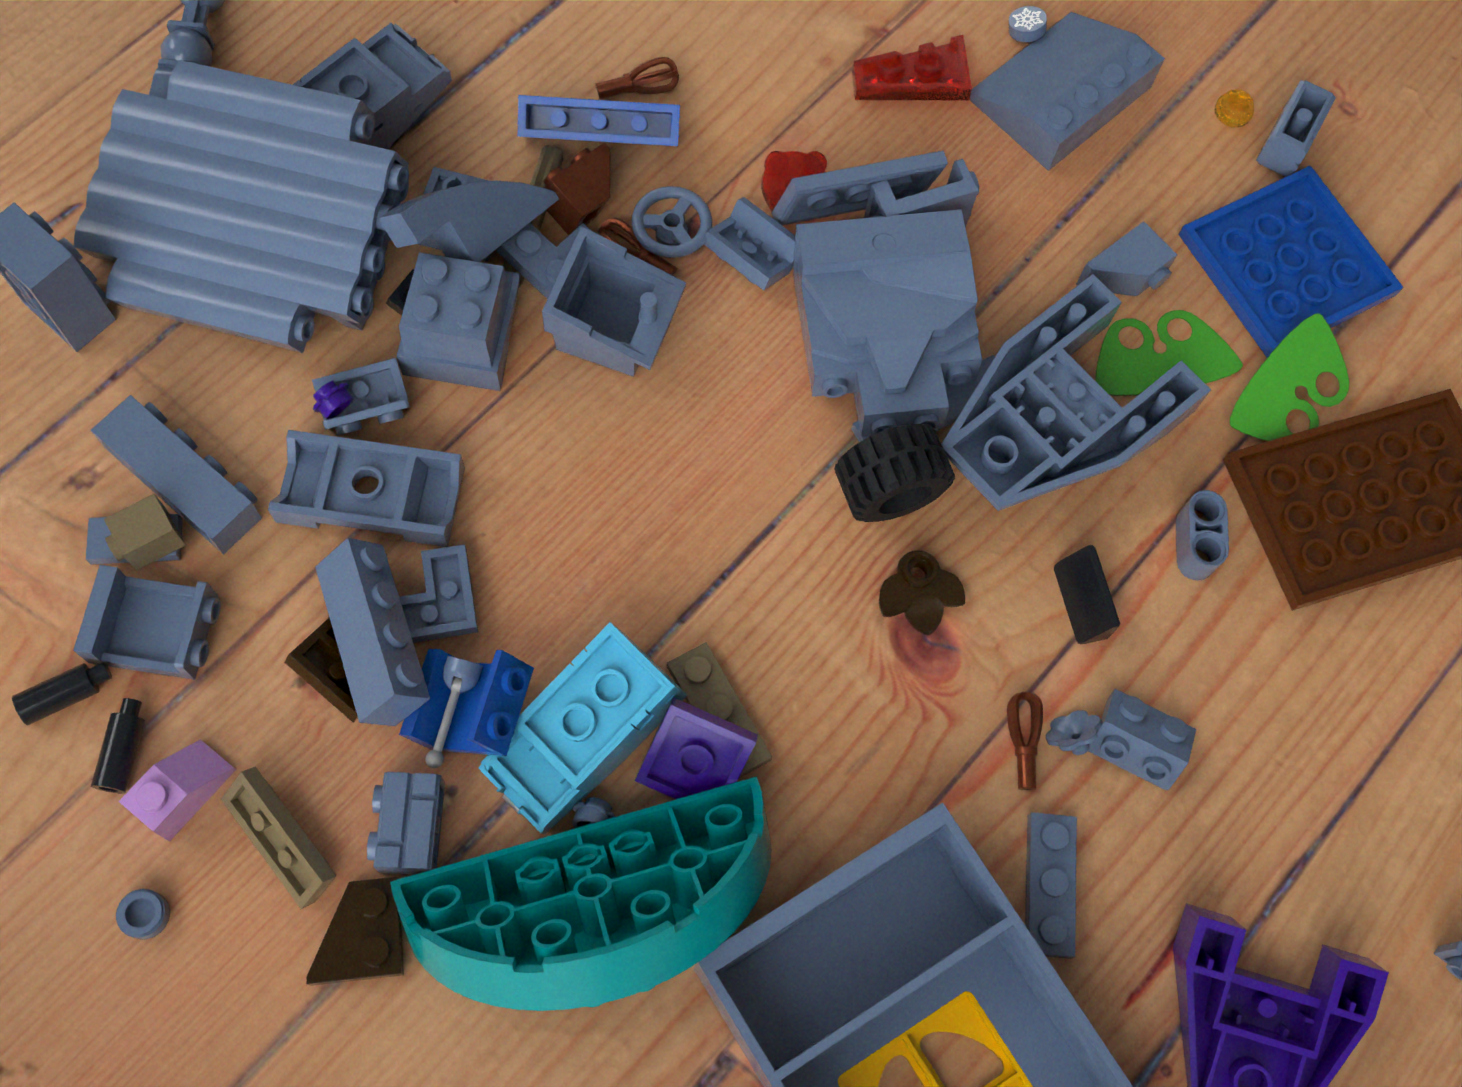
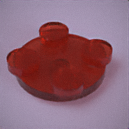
(783, 167)

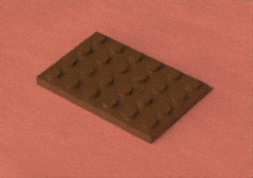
(1357, 498)

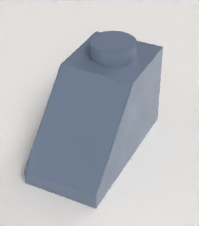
(1132, 263)

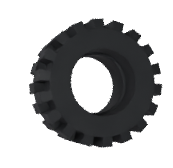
(894, 472)

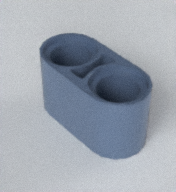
(1202, 535)

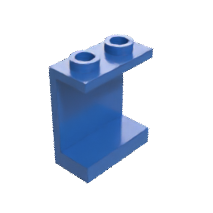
(482, 717)

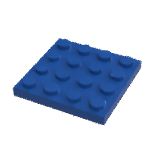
(1288, 258)

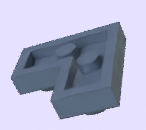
(537, 257)
(448, 603)

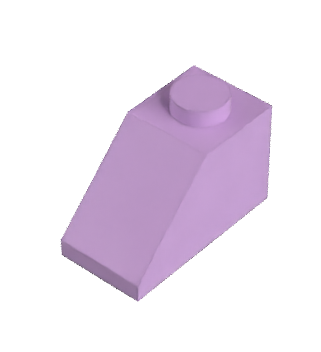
(177, 788)

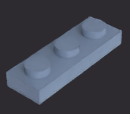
(1051, 883)

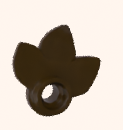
(920, 598)

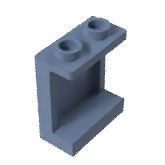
(956, 195)
(147, 624)

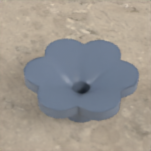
(1074, 731)

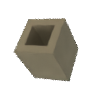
(143, 533)

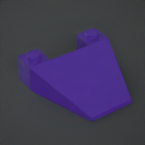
(1259, 1028)

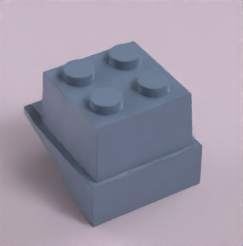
(610, 305)
(457, 321)

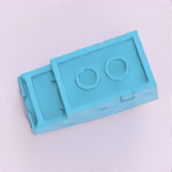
(581, 728)

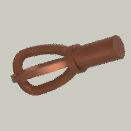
(631, 82)
(643, 254)
(1025, 752)

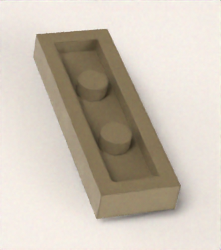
(710, 691)
(278, 837)

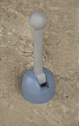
(459, 677)

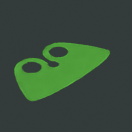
(1293, 363)
(1133, 370)

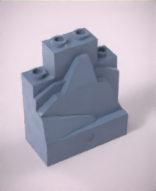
(888, 314)

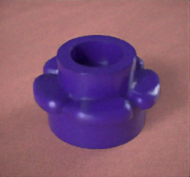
(332, 399)

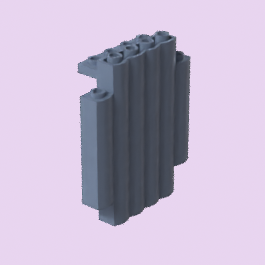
(242, 205)

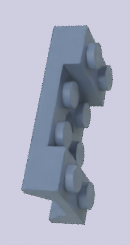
(413, 494)

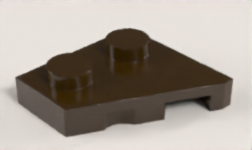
(362, 936)

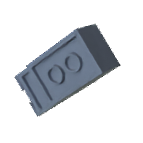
(387, 75)

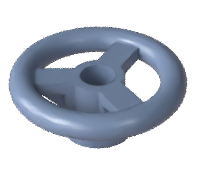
(671, 241)

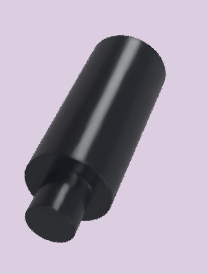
(59, 692)
(119, 748)

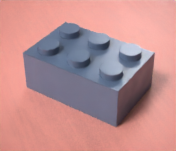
(51, 278)

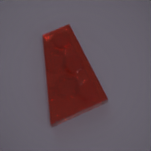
(919, 75)

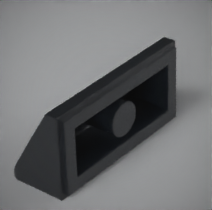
(1086, 596)

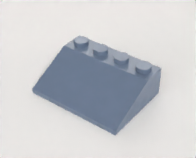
(1067, 86)

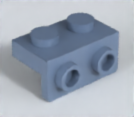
(753, 244)
(376, 392)
(1143, 740)

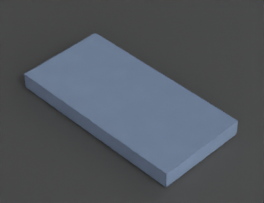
(849, 188)

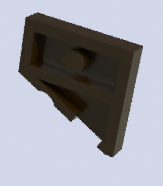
(321, 666)

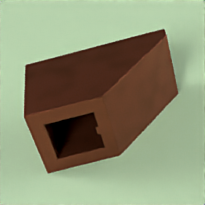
(580, 188)

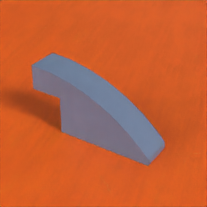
(468, 218)

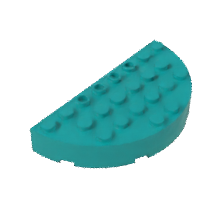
(593, 905)

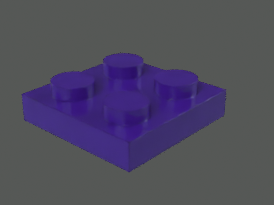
(694, 752)

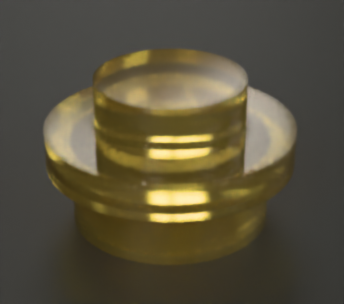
(1234, 108)

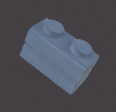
(1296, 128)
(408, 823)

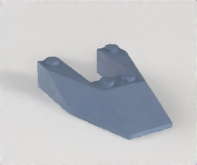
(1046, 420)

